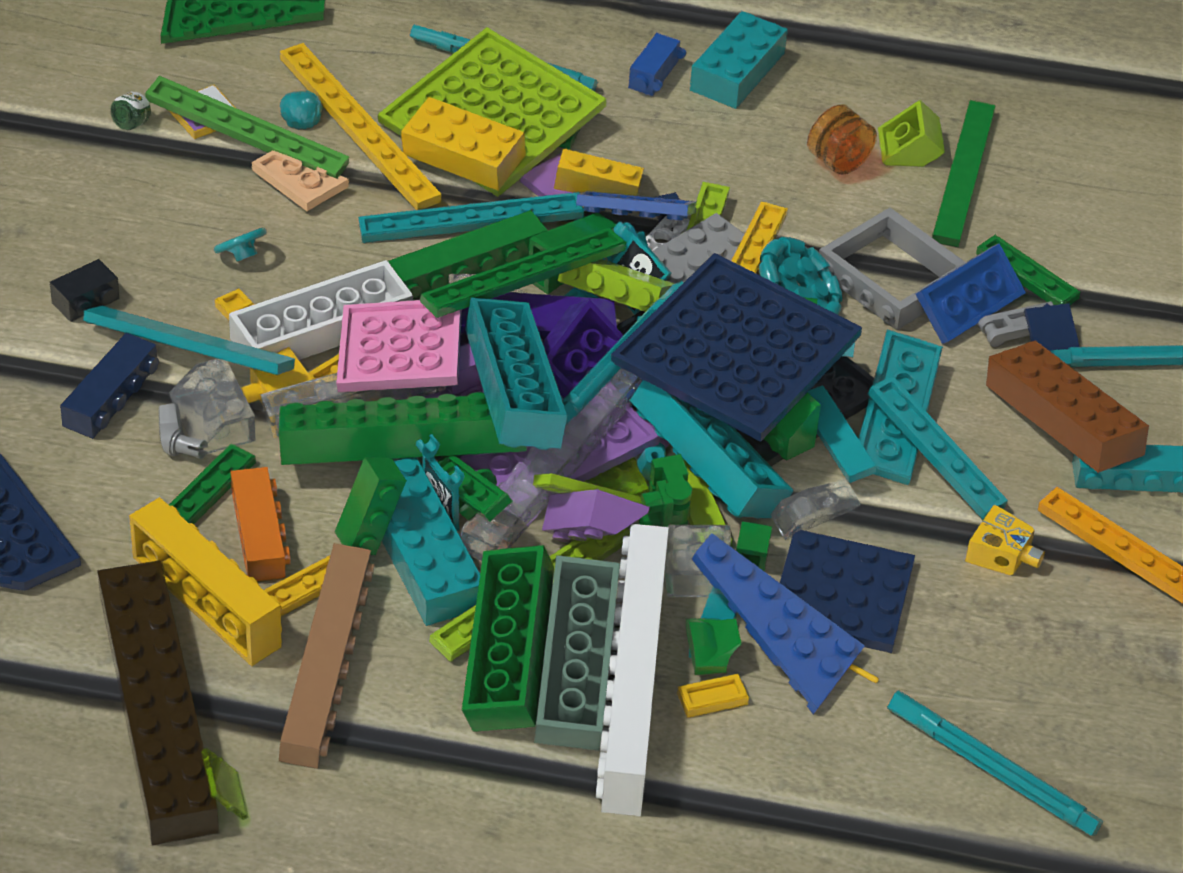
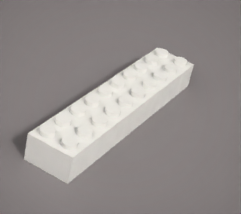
(634, 671)

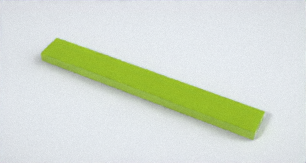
(456, 636)

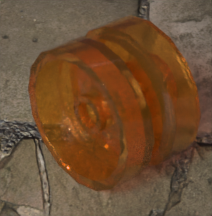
(841, 139)

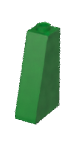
(564, 234)

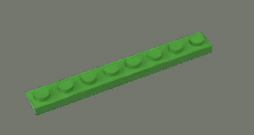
(244, 126)

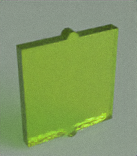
(224, 784)

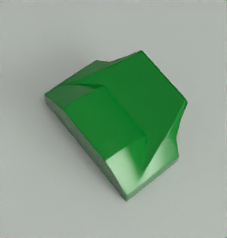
(712, 643)

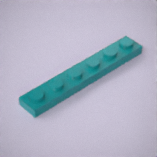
(937, 446)

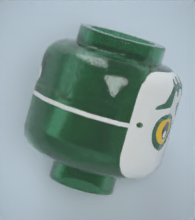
(130, 110)

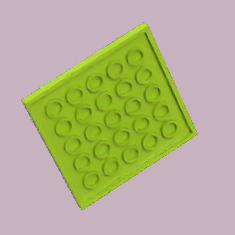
(508, 87)

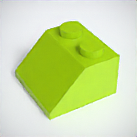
(911, 137)

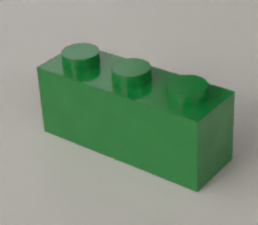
(370, 504)

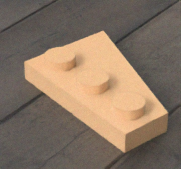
(297, 182)

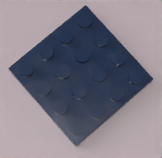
(850, 584)

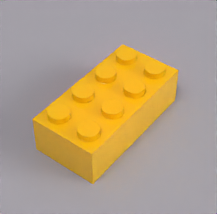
(463, 143)

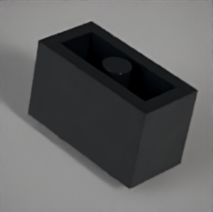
(84, 289)

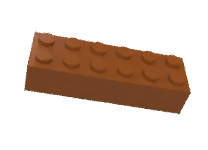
(1067, 406)

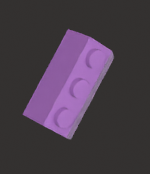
(589, 515)

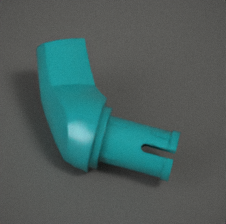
(646, 457)

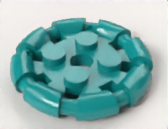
(784, 267)

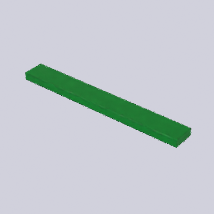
(963, 173)
(523, 272)

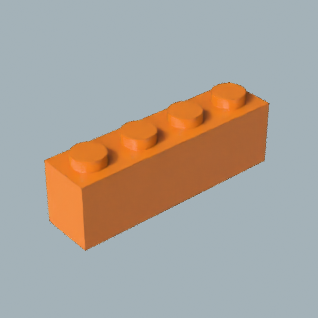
(258, 524)

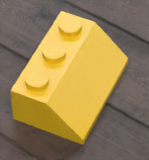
(591, 173)

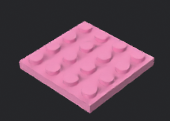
(397, 347)

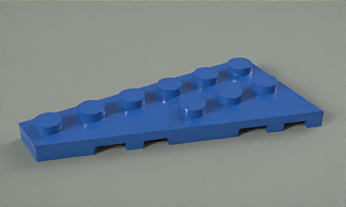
(786, 627)

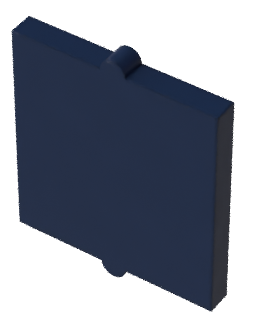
(1052, 326)

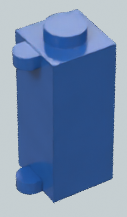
(655, 64)

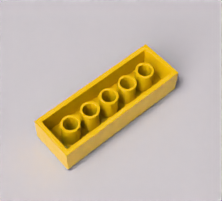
(208, 581)

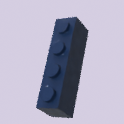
(109, 385)

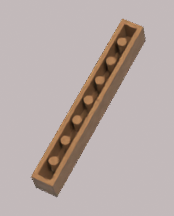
(325, 657)

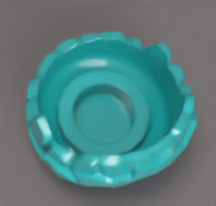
(301, 109)

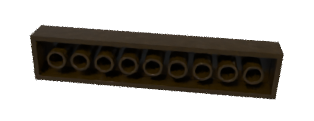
(157, 703)

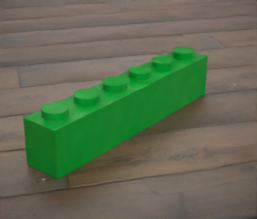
(468, 253)

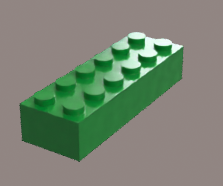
(508, 639)

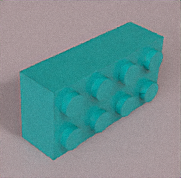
(738, 59)

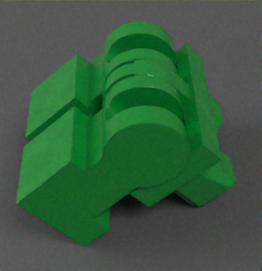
(668, 493)

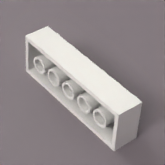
(312, 316)

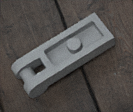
(1012, 325)

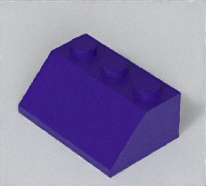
(578, 344)

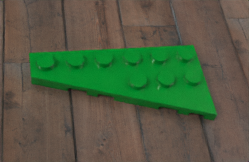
(210, 18)

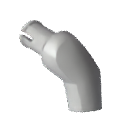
(172, 435)

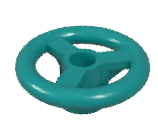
(241, 246)

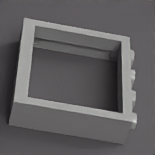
(906, 237)

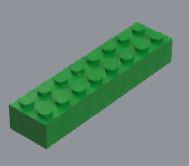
(386, 429)

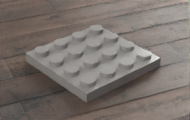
(693, 247)

